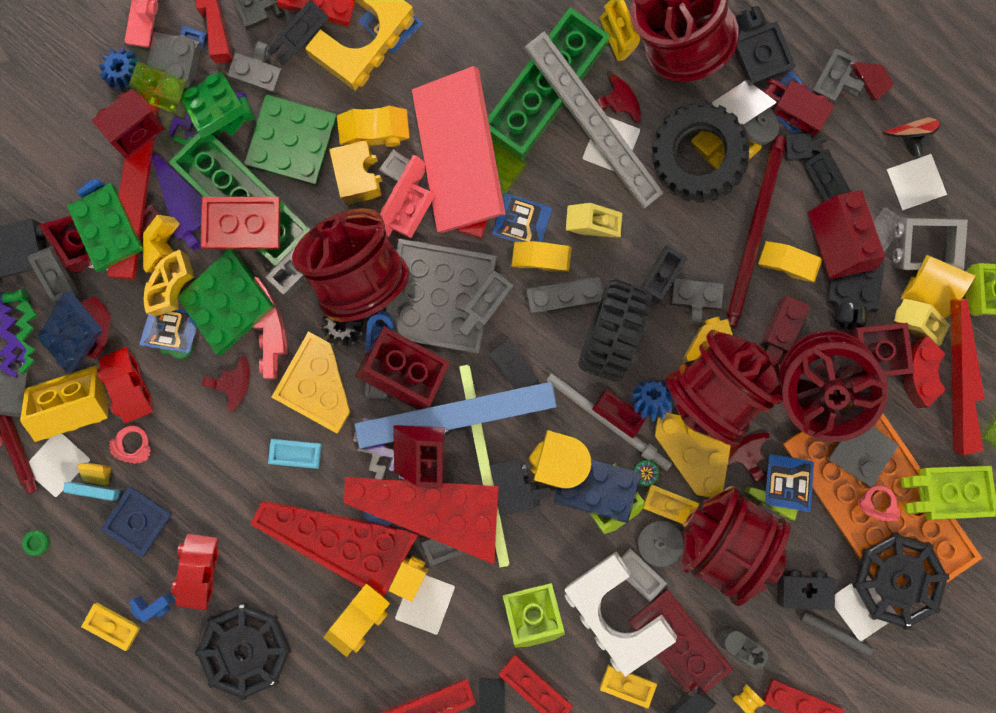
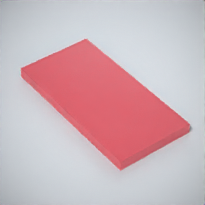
(458, 150)

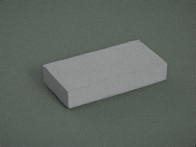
(642, 576)

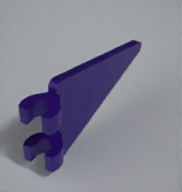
(181, 202)

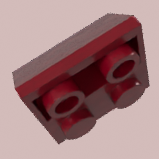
(420, 454)

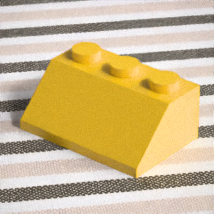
(64, 404)

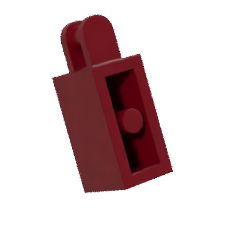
(799, 106)
(784, 327)

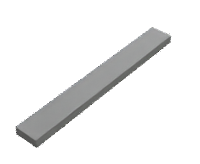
(593, 120)

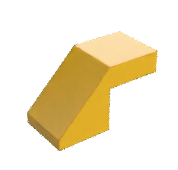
(155, 241)
(542, 256)
(791, 260)

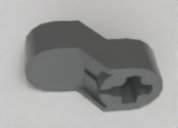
(752, 653)

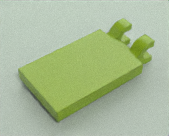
(953, 492)

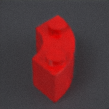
(924, 384)
(125, 385)
(195, 571)

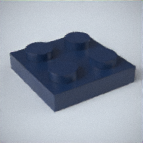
(136, 521)

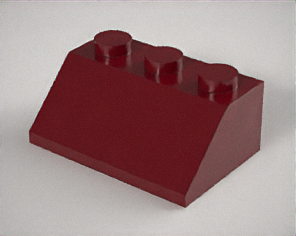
(846, 235)
(402, 369)

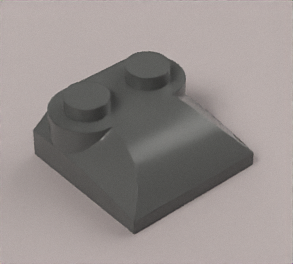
(175, 56)

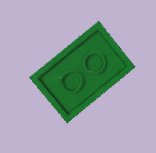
(212, 104)
(105, 227)

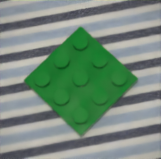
(291, 140)
(225, 302)

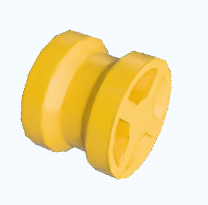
(748, 700)

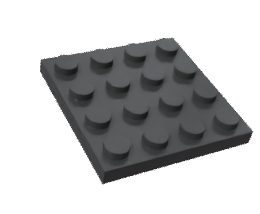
(437, 293)

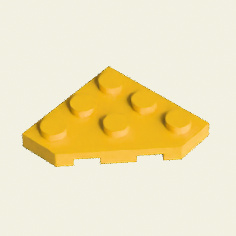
(315, 385)
(696, 456)

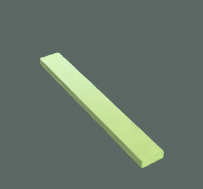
(484, 463)

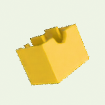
(351, 174)

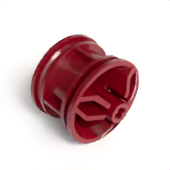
(689, 44)
(351, 265)
(725, 387)
(828, 421)
(734, 545)

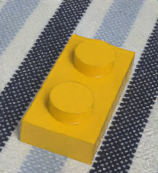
(668, 504)
(111, 626)
(629, 687)

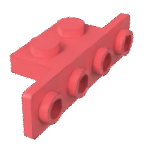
(141, 22)
(407, 201)

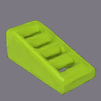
(760, 496)

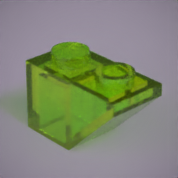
(157, 86)

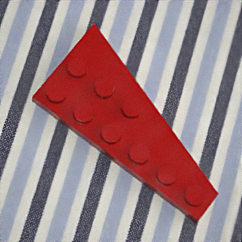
(453, 515)
(348, 546)

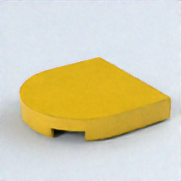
(562, 461)

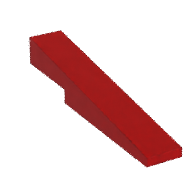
(218, 37)
(965, 381)
(444, 700)

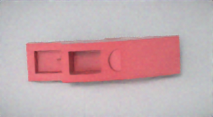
(273, 339)

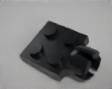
(761, 47)
(855, 297)

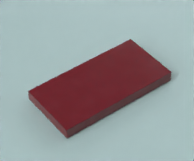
(693, 656)

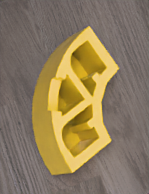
(376, 126)
(166, 282)
(356, 620)

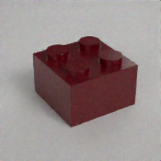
(128, 124)
(889, 346)

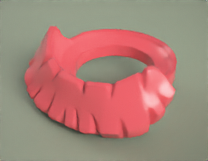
(117, 448)
(891, 513)

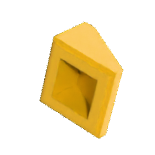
(95, 473)

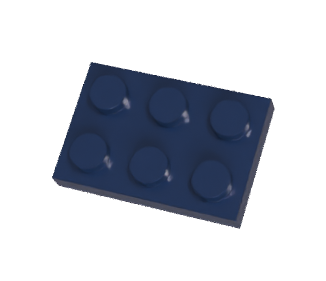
(69, 333)
(605, 492)

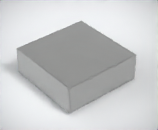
(394, 165)

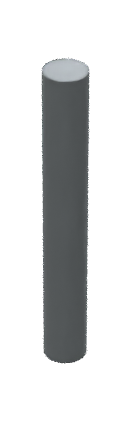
(836, 633)

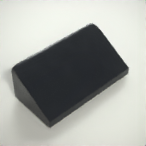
(491, 695)
(694, 702)

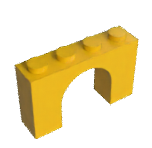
(354, 65)

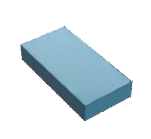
(295, 453)
(92, 491)

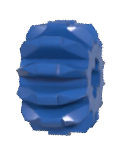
(111, 68)
(642, 399)

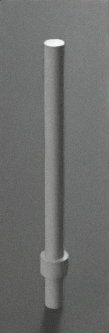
(648, 451)

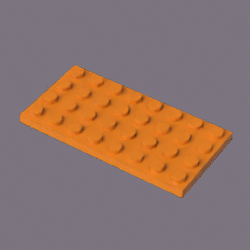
(839, 497)

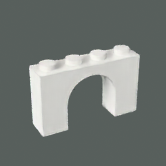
(626, 649)

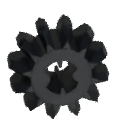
(343, 335)

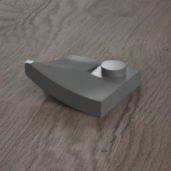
(12, 391)
(864, 455)

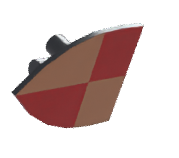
(916, 131)

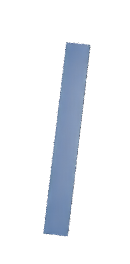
(461, 413)

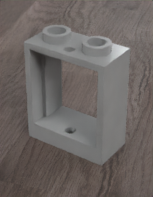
(954, 242)

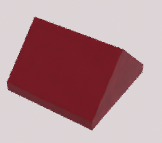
(67, 243)

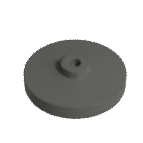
(762, 128)
(660, 543)

